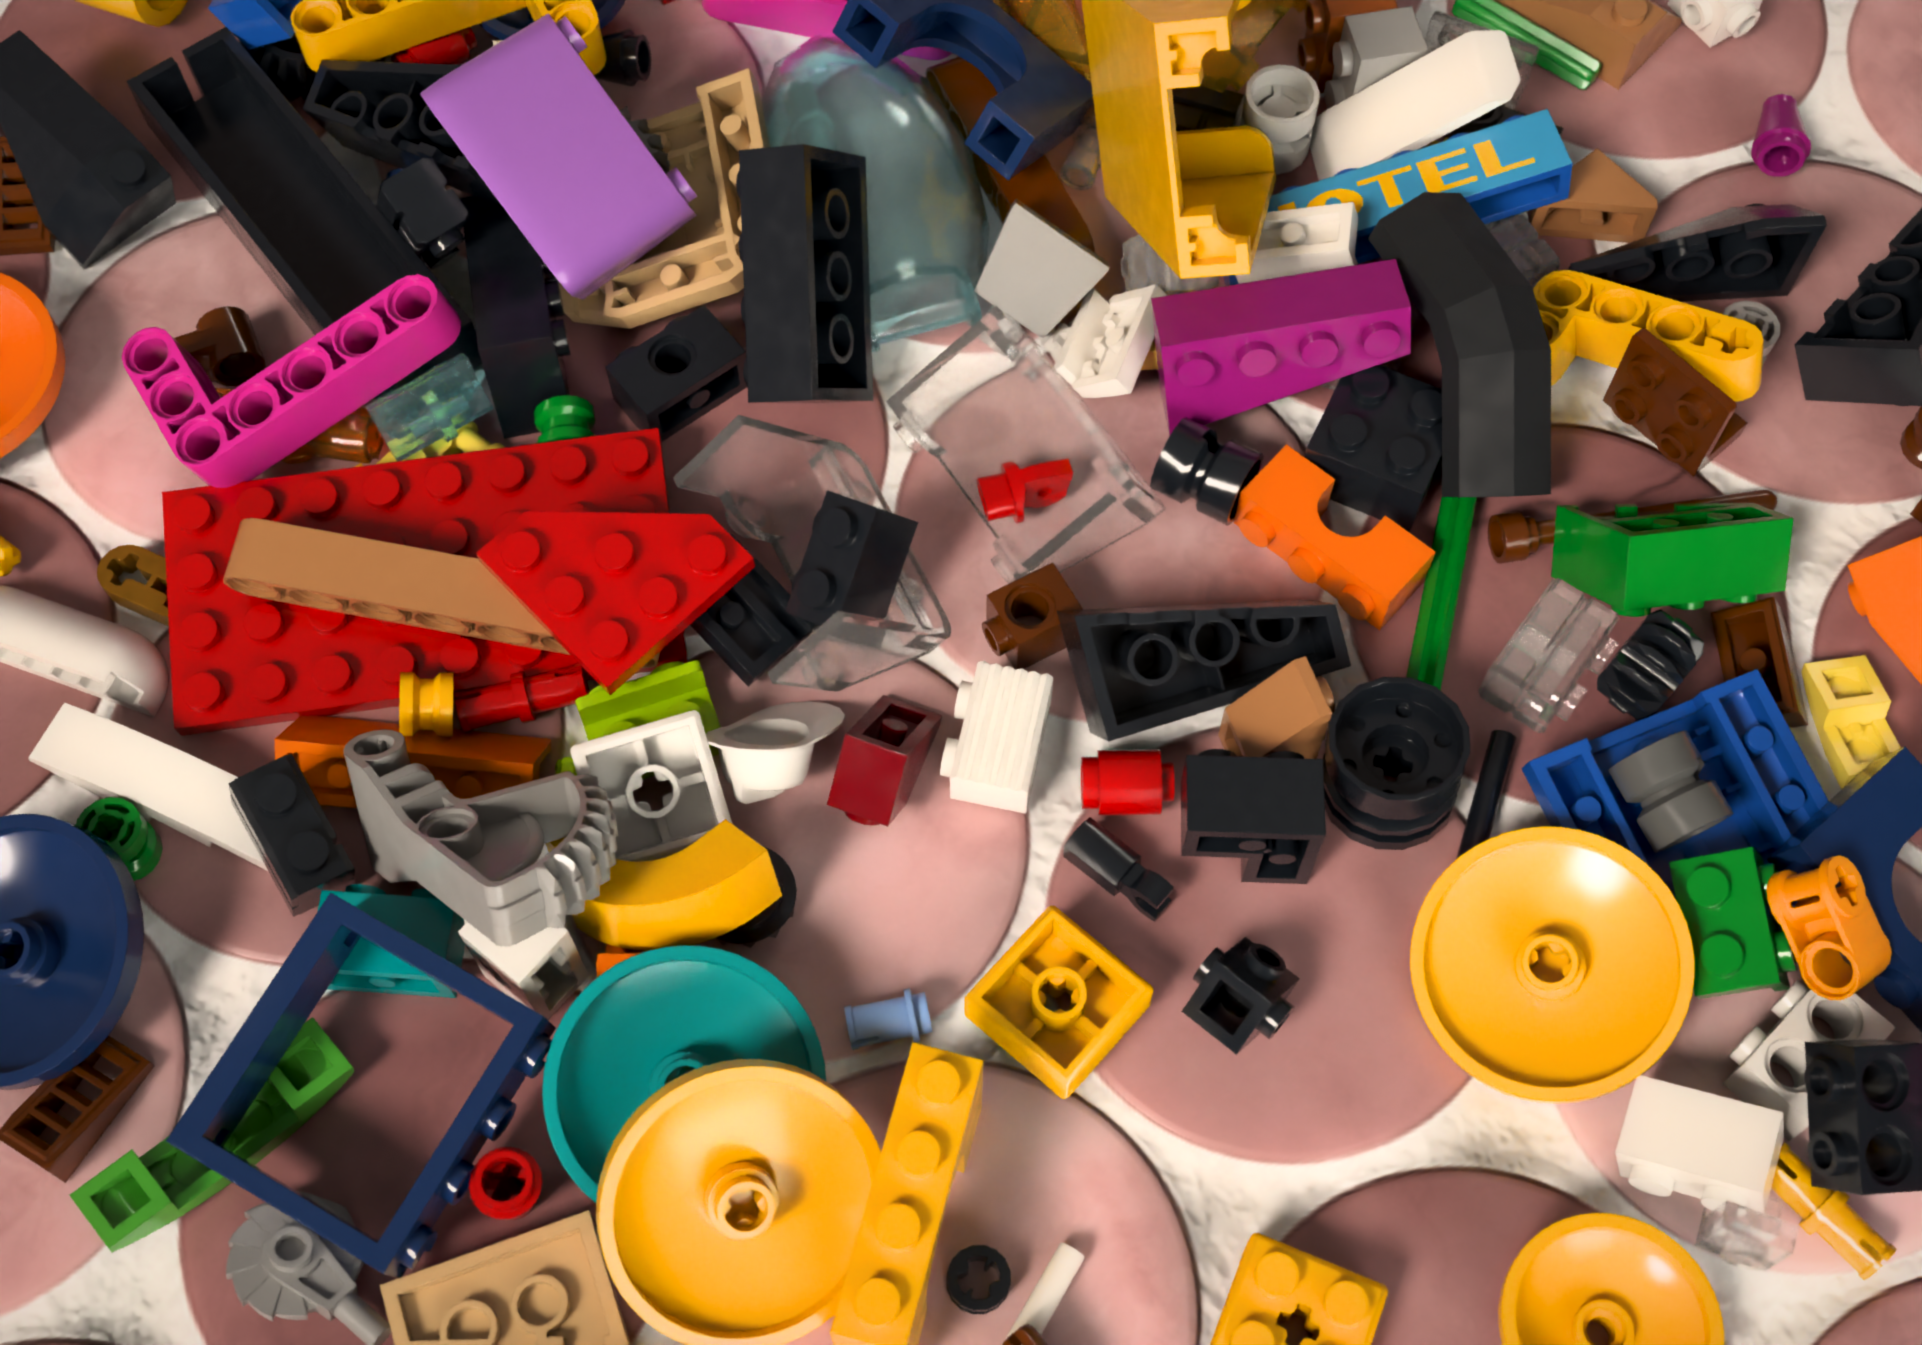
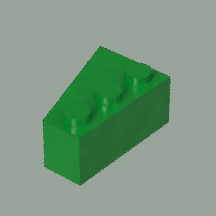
(1673, 557)

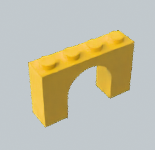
(900, 1227)

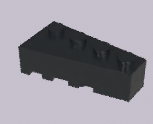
(383, 115)
(514, 317)
(1874, 337)
(1183, 660)

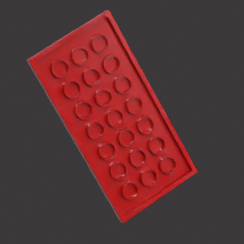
(273, 661)

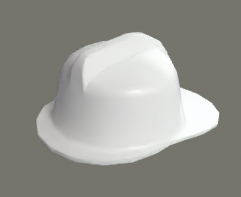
(773, 747)

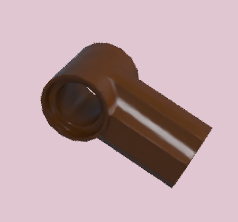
(225, 346)

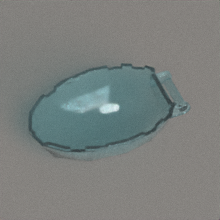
(920, 179)

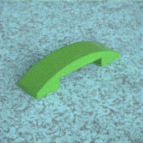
(163, 1184)

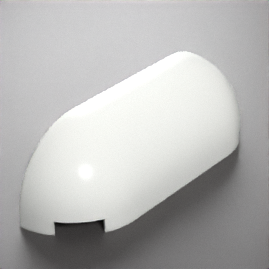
(81, 651)

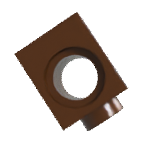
(1037, 595)

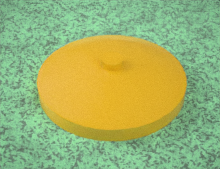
(1552, 964)
(736, 1203)

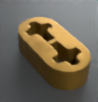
(143, 599)

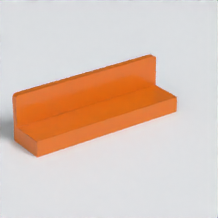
(465, 762)

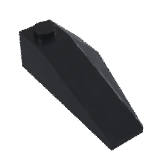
(77, 159)
(1717, 257)

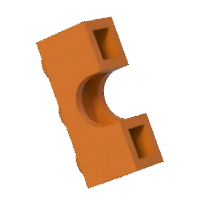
(1365, 572)

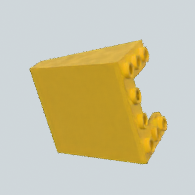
(1184, 192)

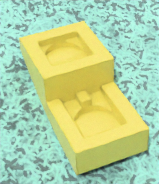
(1849, 714)

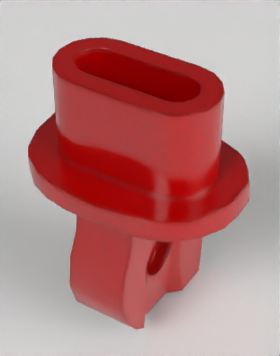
(1029, 487)

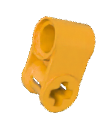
(1827, 923)

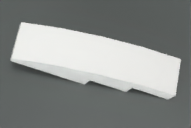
(149, 774)

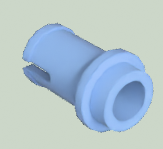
(888, 1020)

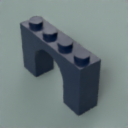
(1037, 90)
(1869, 827)

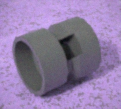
(1670, 791)

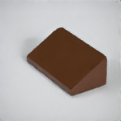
(1759, 639)

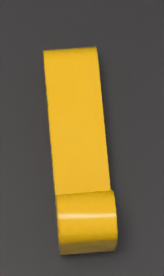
(1599, 318)

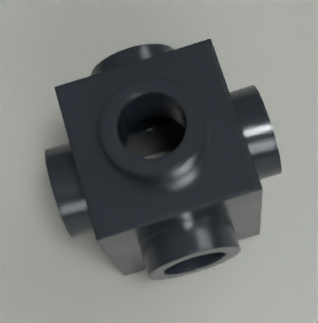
(1241, 994)

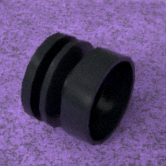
(1398, 732)

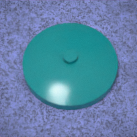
(651, 1025)

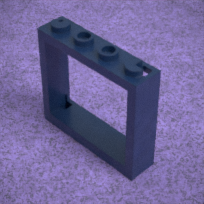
(269, 1034)

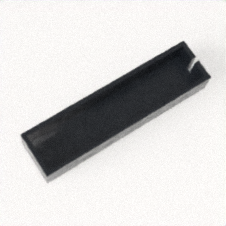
(281, 188)

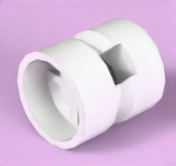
(1284, 107)

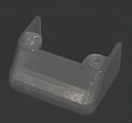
(771, 493)

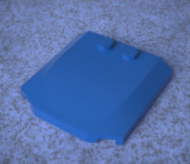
(1743, 750)

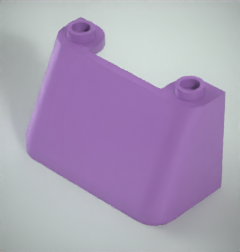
(560, 155)

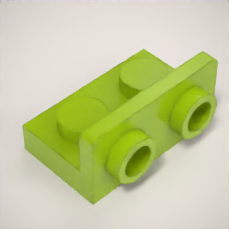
(662, 694)

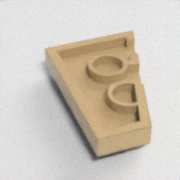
(519, 1291)

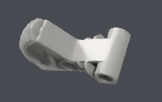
(484, 848)

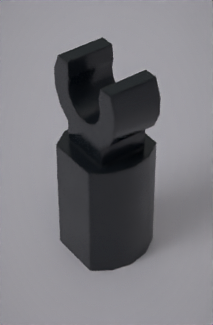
(1117, 868)

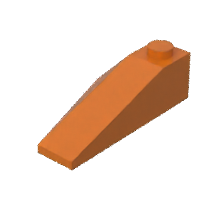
(1890, 595)

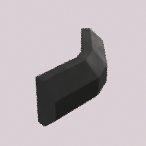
(1487, 344)

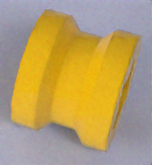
(426, 704)

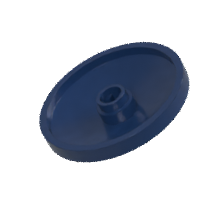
(64, 946)

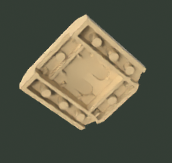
(703, 255)

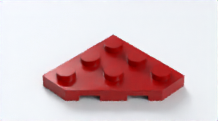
(615, 581)

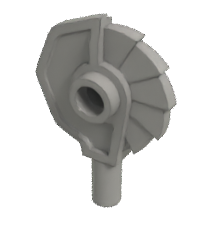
(296, 1272)

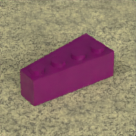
(1275, 337)

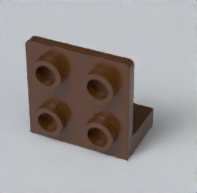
(1672, 404)

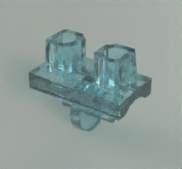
(429, 407)

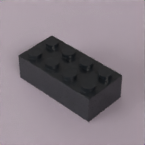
(805, 275)

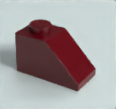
(882, 761)

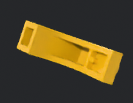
(683, 896)

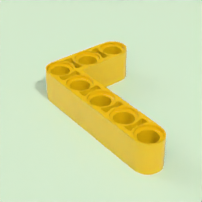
(383, 27)

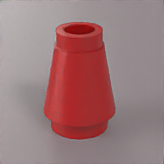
(500, 1170)

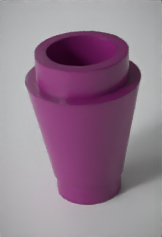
(1780, 137)

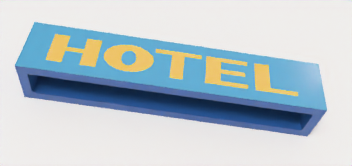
(1494, 168)

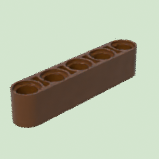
(965, 95)

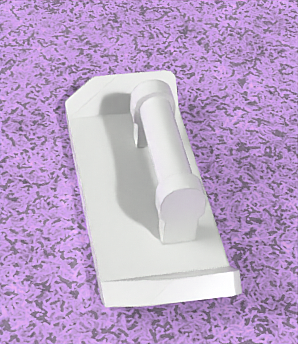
(1416, 103)

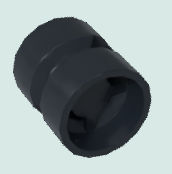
(1205, 470)

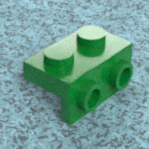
(1732, 923)

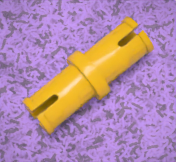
(1829, 1216)

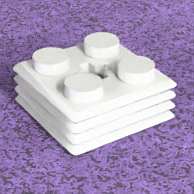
(675, 752)

